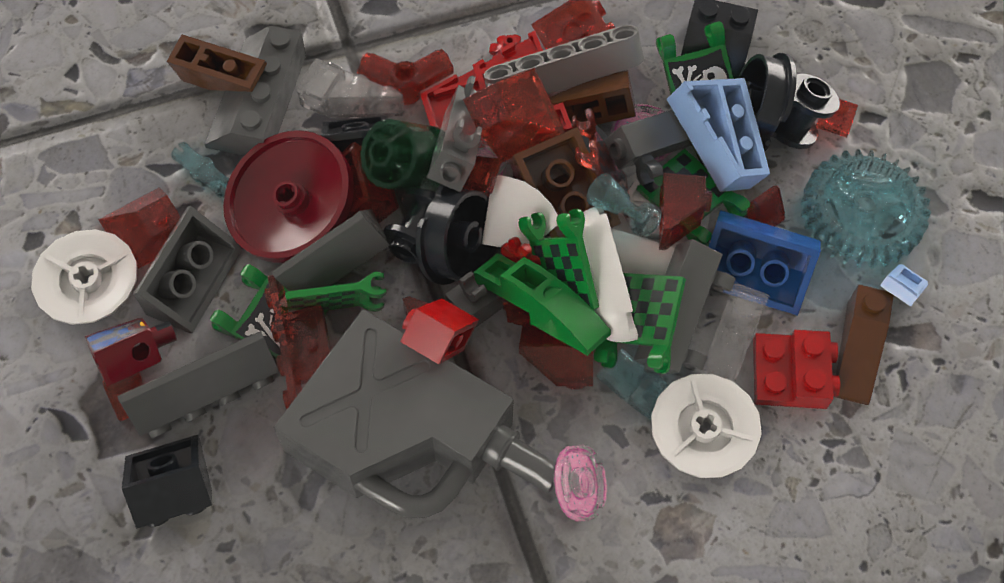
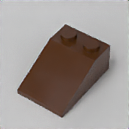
(558, 175)

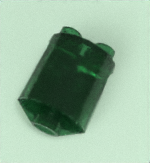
(399, 154)

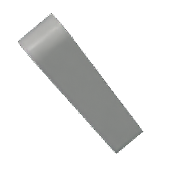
(577, 60)

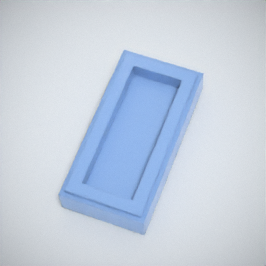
(904, 284)

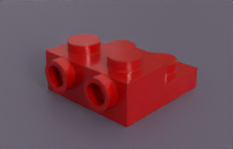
(795, 369)

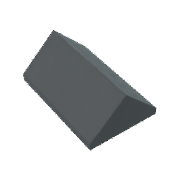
(334, 254)
(187, 271)

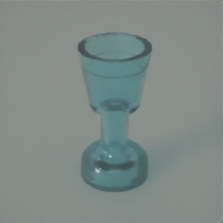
(611, 197)

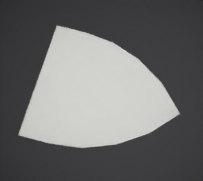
(509, 203)

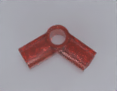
(407, 76)

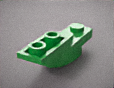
(547, 299)

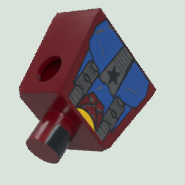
(115, 349)

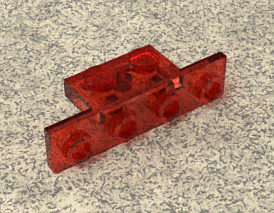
(301, 339)

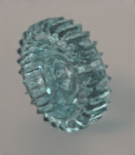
(860, 228)

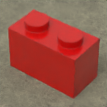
(438, 330)

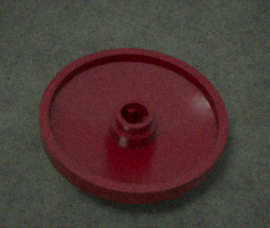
(287, 195)

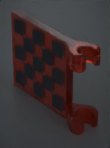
(599, 157)

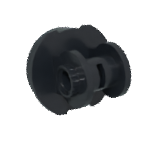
(787, 101)
(441, 232)

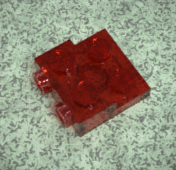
(571, 22)

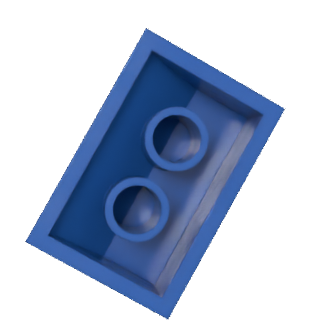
(766, 259)

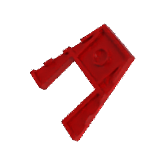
(438, 97)

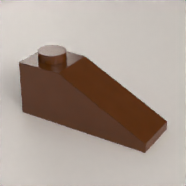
(214, 66)
(608, 97)
(863, 342)

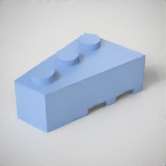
(722, 130)

